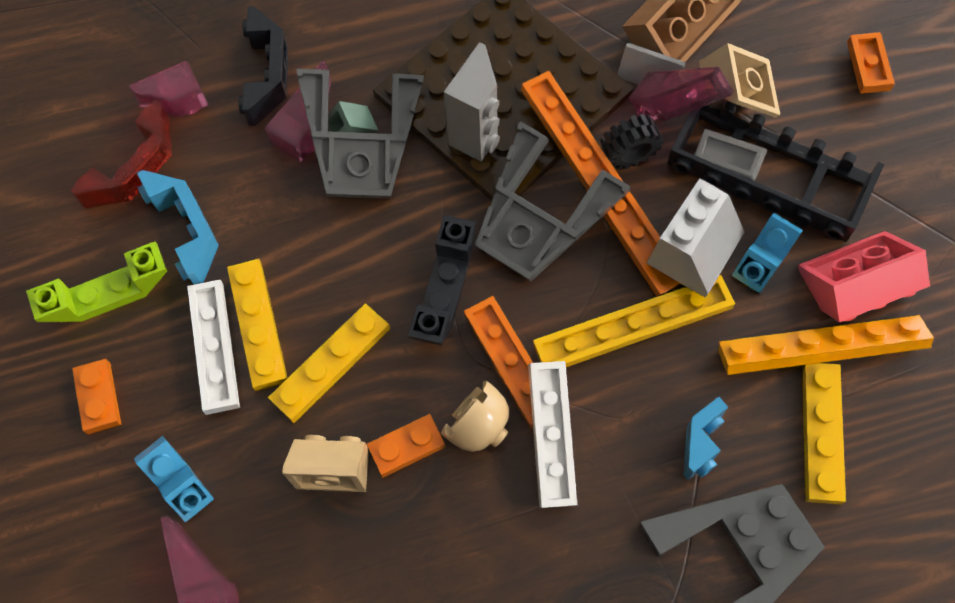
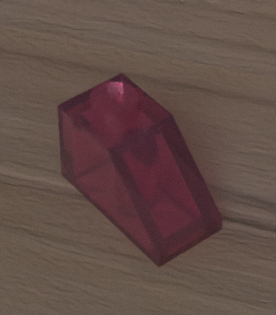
(174, 88)

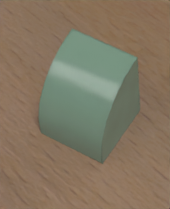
(351, 118)

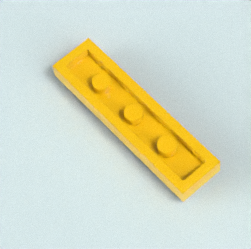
(257, 325)
(329, 363)
(823, 434)

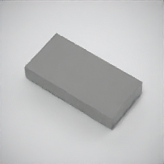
(731, 153)

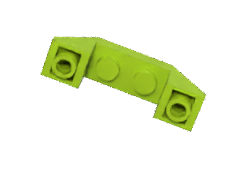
(60, 304)

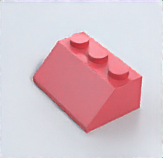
(866, 275)

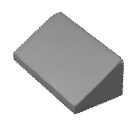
(639, 61)

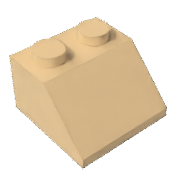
(748, 76)
(327, 464)

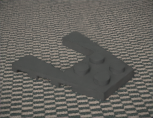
(358, 162)
(522, 233)
(763, 528)

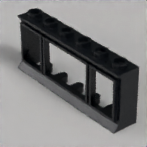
(772, 200)

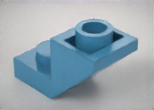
(767, 253)
(699, 448)
(174, 479)

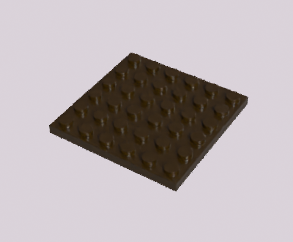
(519, 48)

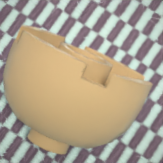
(479, 420)

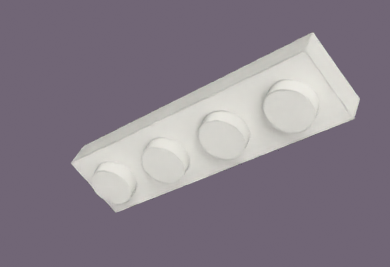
(213, 347)
(552, 434)

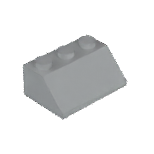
(473, 106)
(699, 239)

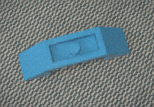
(197, 254)

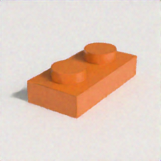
(870, 63)
(96, 396)
(406, 445)

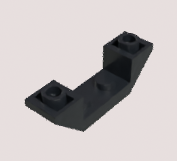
(263, 97)
(437, 313)

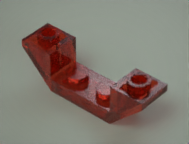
(98, 190)

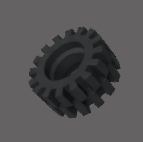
(631, 141)

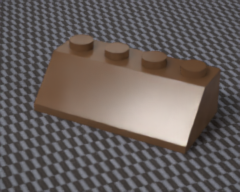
(676, 26)

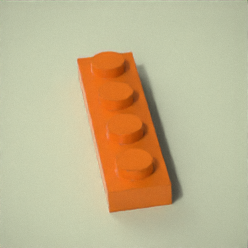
(504, 351)

